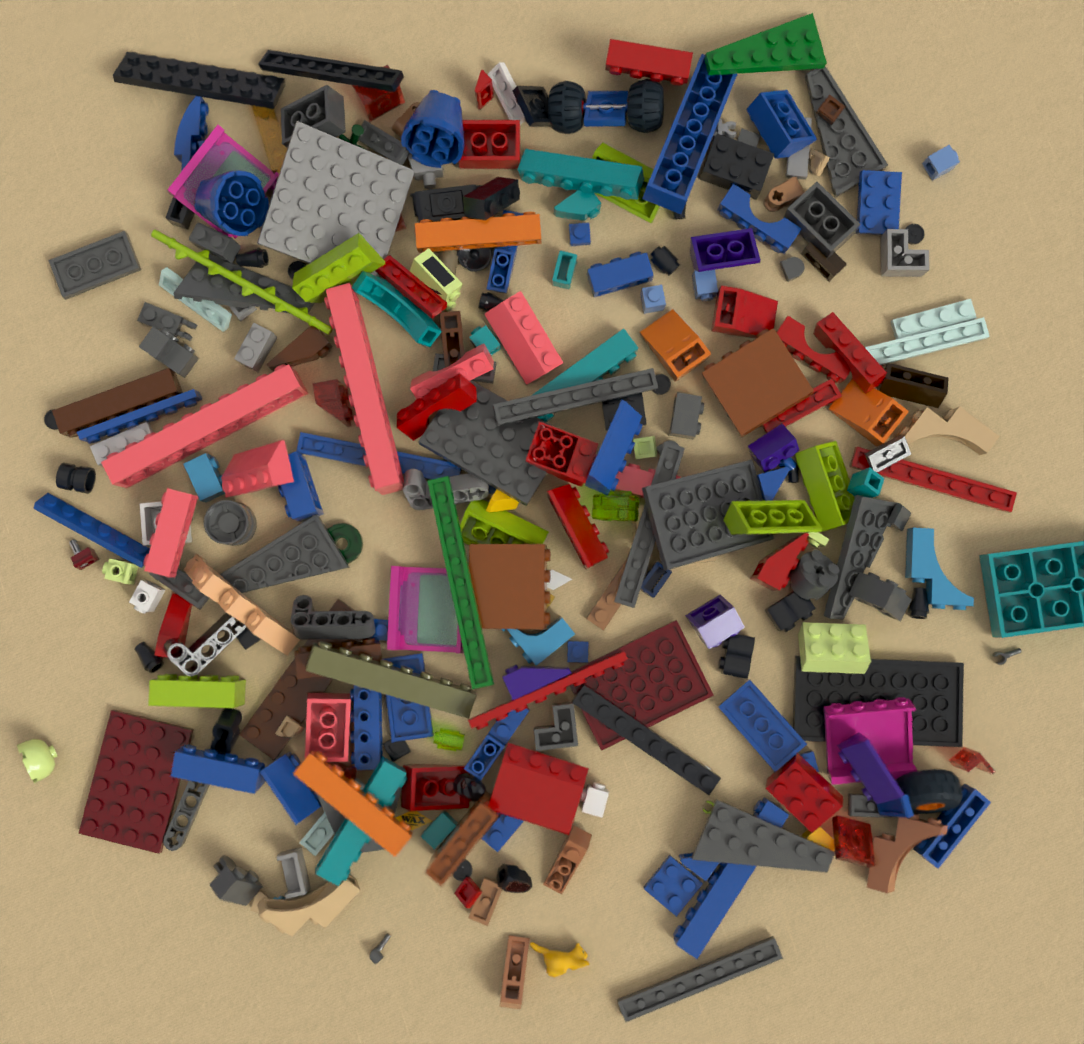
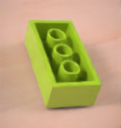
(197, 692)

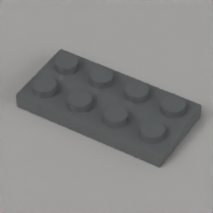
(94, 265)

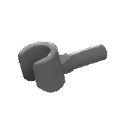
(1006, 655)
(375, 954)

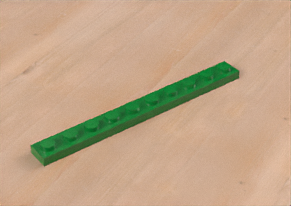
(460, 582)

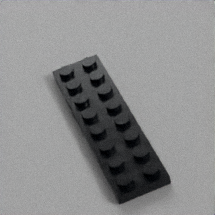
(199, 80)

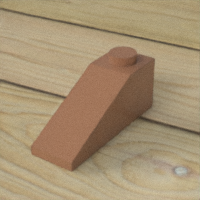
(514, 972)

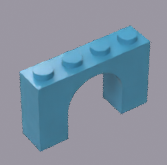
(541, 644)

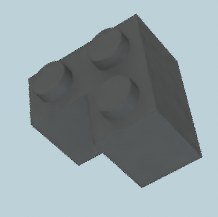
(165, 349)
(881, 595)
(561, 734)

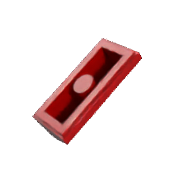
(483, 90)

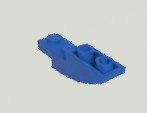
(191, 130)
(502, 265)
(494, 743)

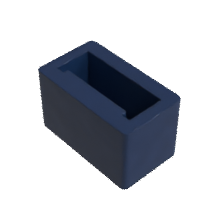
(655, 579)

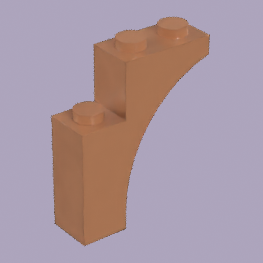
(891, 851)

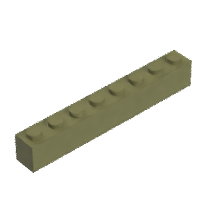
(390, 680)

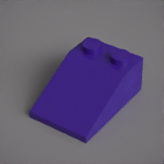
(530, 678)

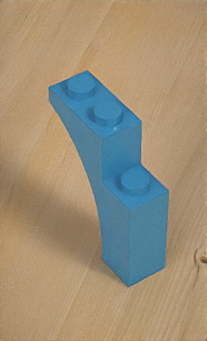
(923, 564)

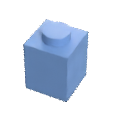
(941, 162)
(704, 285)
(652, 299)

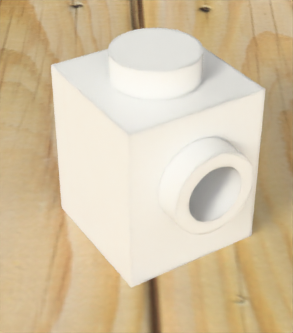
(146, 596)
(594, 799)

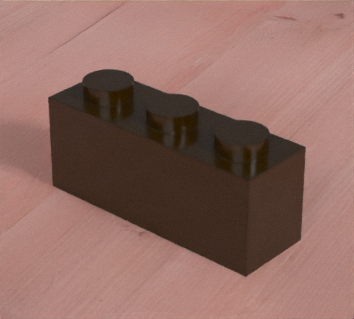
(914, 385)

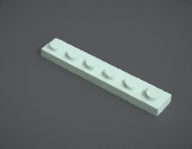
(929, 341)

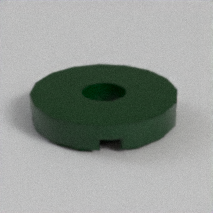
(353, 537)

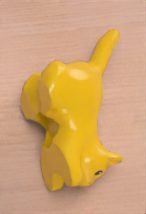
(558, 962)

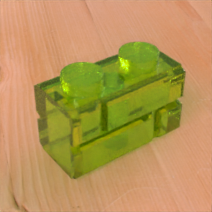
(615, 507)

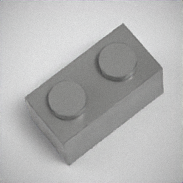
(255, 347)

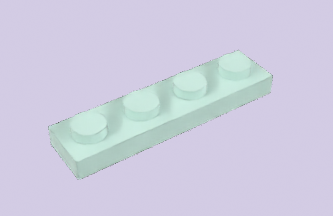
(207, 309)
(933, 319)
(320, 832)

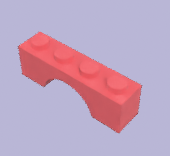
(470, 365)

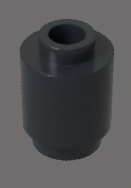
(664, 260)

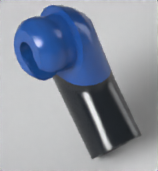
(793, 474)

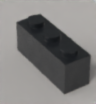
(491, 198)

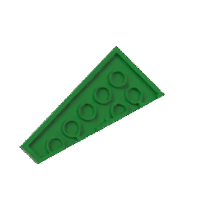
(781, 48)

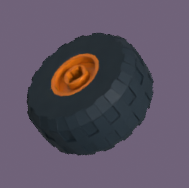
(931, 790)

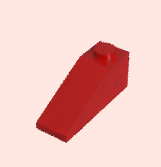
(174, 624)

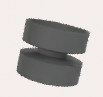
(230, 523)

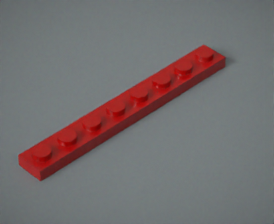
(941, 482)
(539, 695)

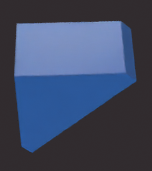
(771, 482)
(701, 868)

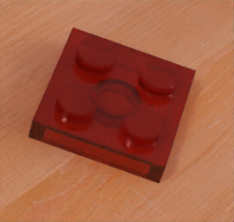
(853, 841)

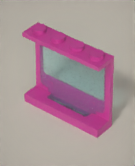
(213, 158)
(422, 611)

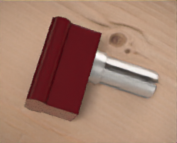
(82, 558)

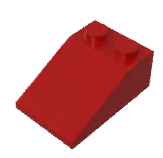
(431, 787)

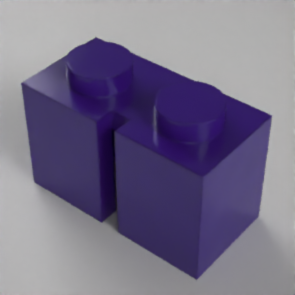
(773, 447)

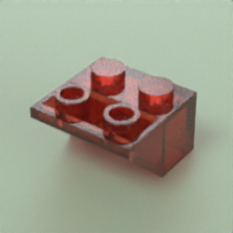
(333, 398)

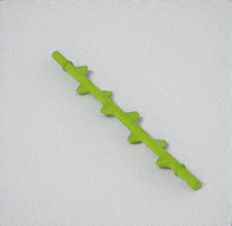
(235, 276)

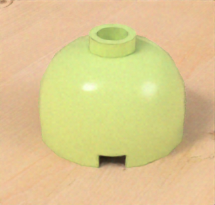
(37, 758)

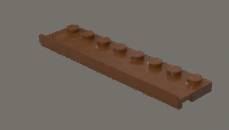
(287, 699)

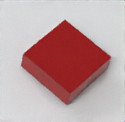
(468, 892)

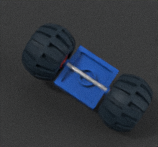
(606, 108)

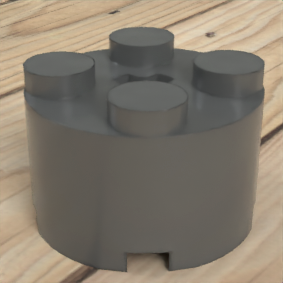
(813, 575)

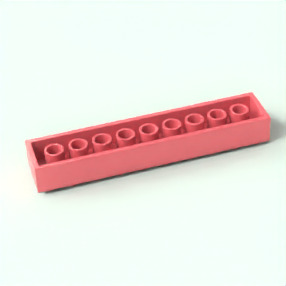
(365, 389)
(204, 427)

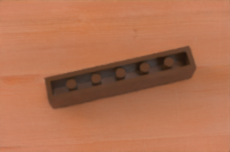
(116, 402)

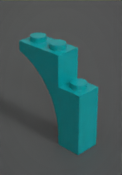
(400, 308)

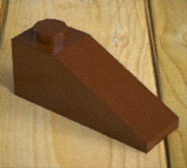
(451, 336)
(305, 348)

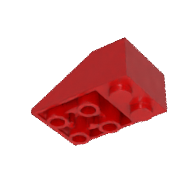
(742, 312)
(561, 454)
(775, 567)

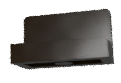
(827, 267)

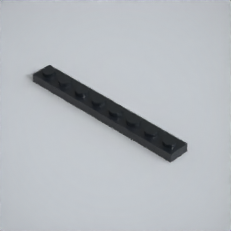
(331, 70)
(646, 739)

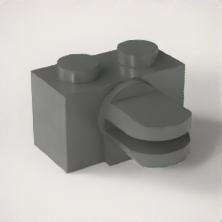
(234, 883)

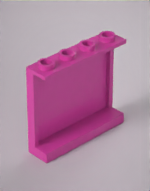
(882, 723)

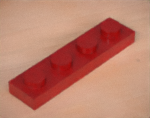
(412, 287)
(822, 396)

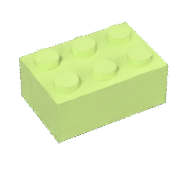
(834, 648)

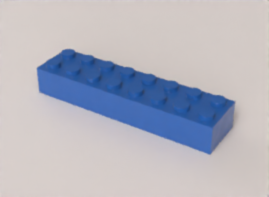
(688, 138)

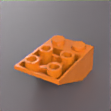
(675, 345)
(870, 414)

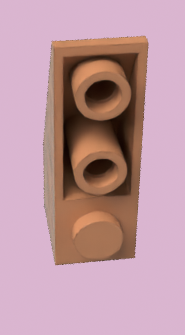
(568, 859)

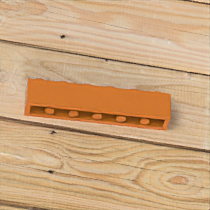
(477, 233)
(353, 802)

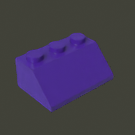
(724, 250)
(869, 769)

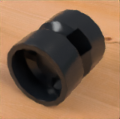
(78, 478)

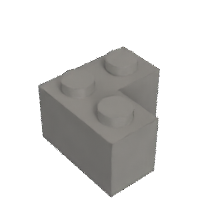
(897, 259)

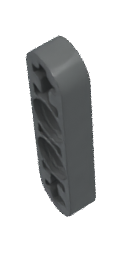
(189, 812)

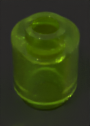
(449, 739)

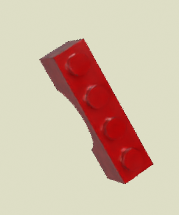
(793, 337)
(863, 366)
(454, 394)

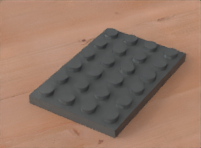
(484, 449)
(691, 512)

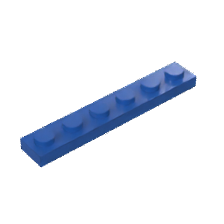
(132, 419)
(92, 529)

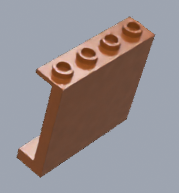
(757, 382)
(511, 585)
(461, 840)

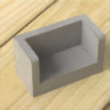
(294, 872)

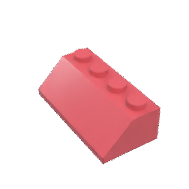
(523, 338)
(257, 470)

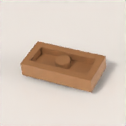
(486, 902)

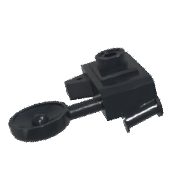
(448, 203)

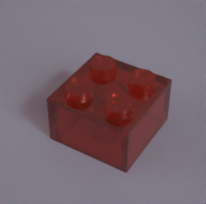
(376, 101)

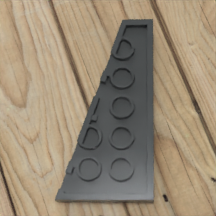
(846, 139)
(222, 291)
(859, 548)
(293, 556)
(749, 840)

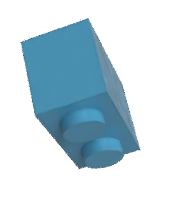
(205, 477)

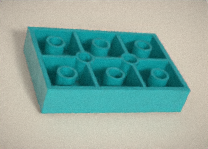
(1034, 589)

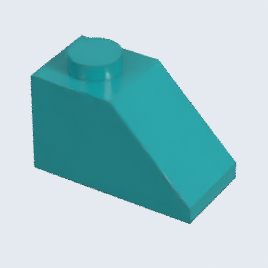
(578, 206)

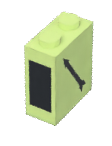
(437, 277)

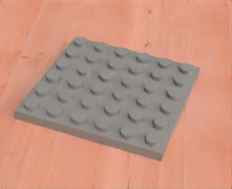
(331, 194)

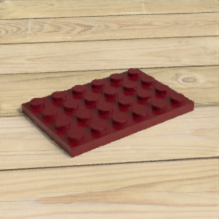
(653, 682)
(133, 782)

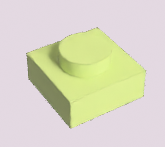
(645, 447)
(817, 539)

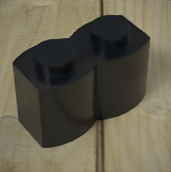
(789, 610)
(737, 656)
(226, 731)

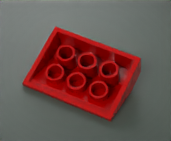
(648, 61)
(577, 526)
(538, 788)

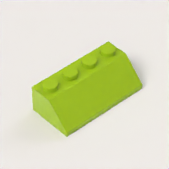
(640, 207)
(336, 268)
(826, 484)
(770, 517)
(498, 527)

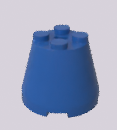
(435, 131)
(233, 202)

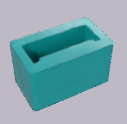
(564, 270)
(439, 829)

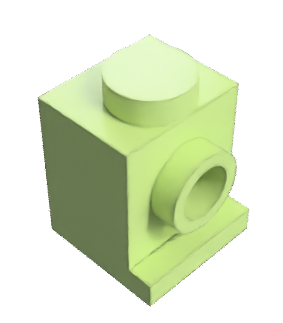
(126, 574)

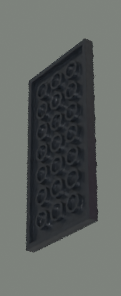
(930, 685)

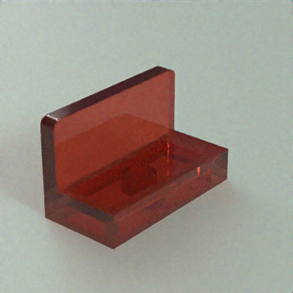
(968, 759)

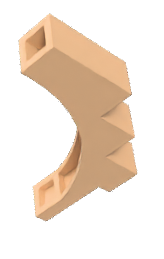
(239, 606)

